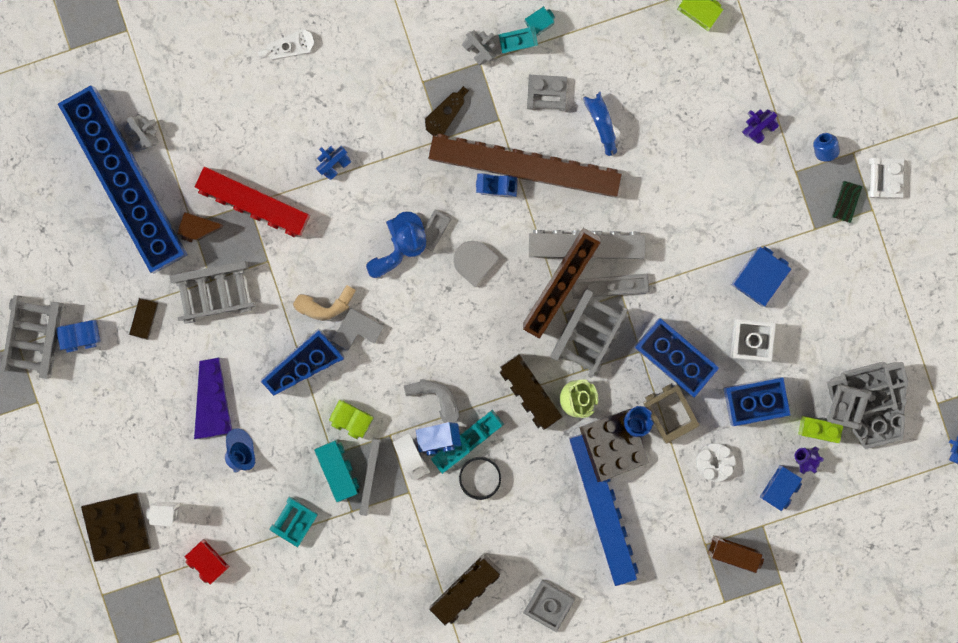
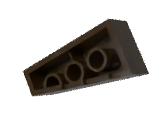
(465, 589)

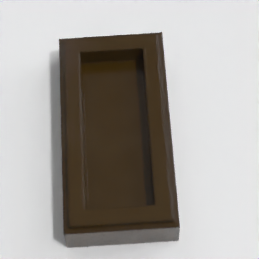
(143, 318)

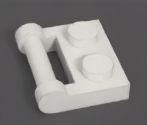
(892, 178)

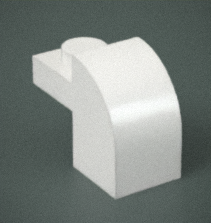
(410, 457)

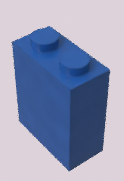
(761, 276)

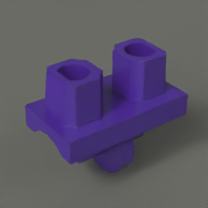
(758, 122)

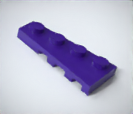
(211, 405)

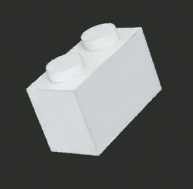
(163, 513)

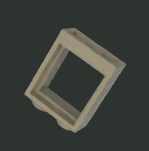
(680, 430)

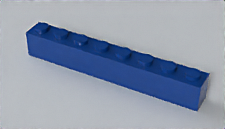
(605, 517)

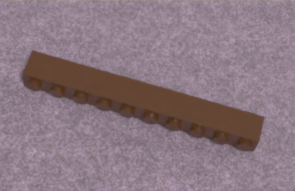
(524, 166)

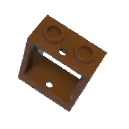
(735, 554)

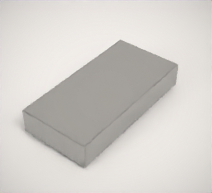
(435, 228)

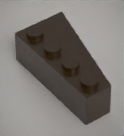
(530, 391)

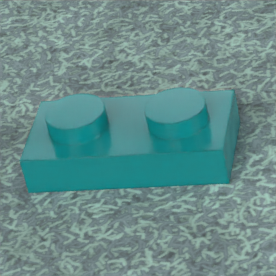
(518, 39)

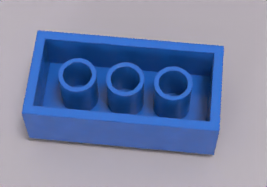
(676, 357)

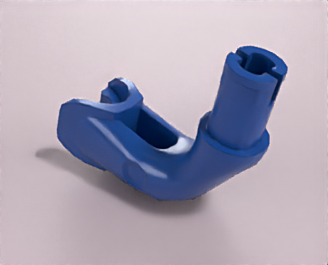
(602, 121)
(379, 267)

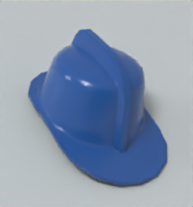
(409, 234)
(239, 450)

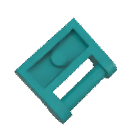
(299, 525)

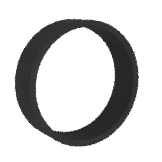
(476, 497)

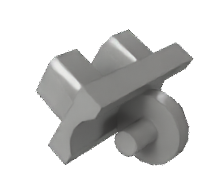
(474, 40)
(144, 129)

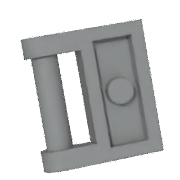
(547, 86)
(843, 403)

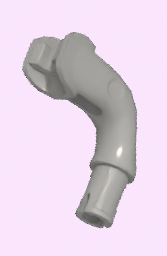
(449, 409)

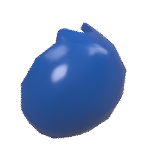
(638, 421)

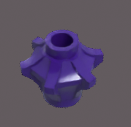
(808, 459)

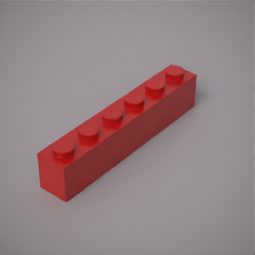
(248, 199)

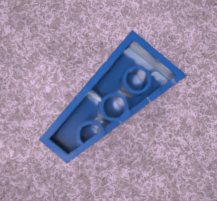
(306, 360)

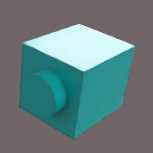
(541, 19)

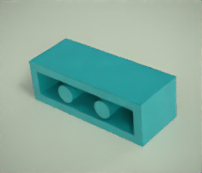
(337, 470)

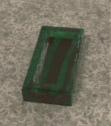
(846, 201)

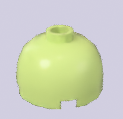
(579, 398)

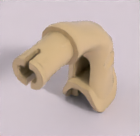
(306, 305)

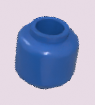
(826, 147)

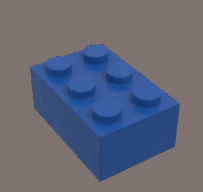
(756, 401)

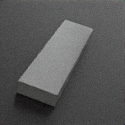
(612, 285)
(370, 476)

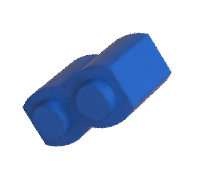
(78, 335)

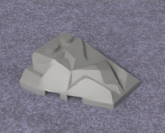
(884, 411)

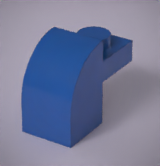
(496, 185)

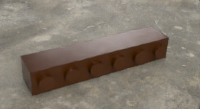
(561, 283)

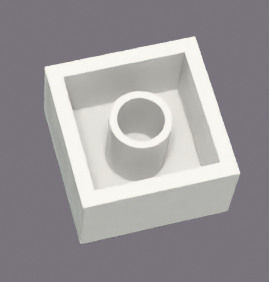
(752, 340)

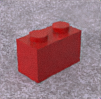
(206, 562)

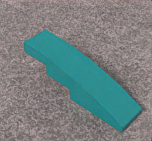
(469, 440)

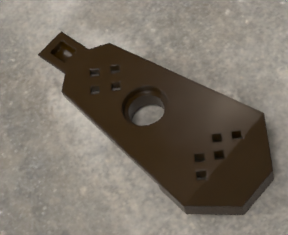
(445, 119)

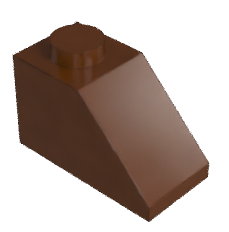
(196, 227)

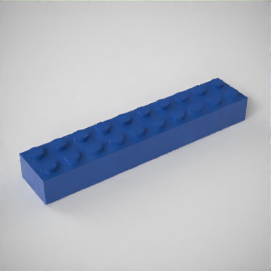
(122, 179)

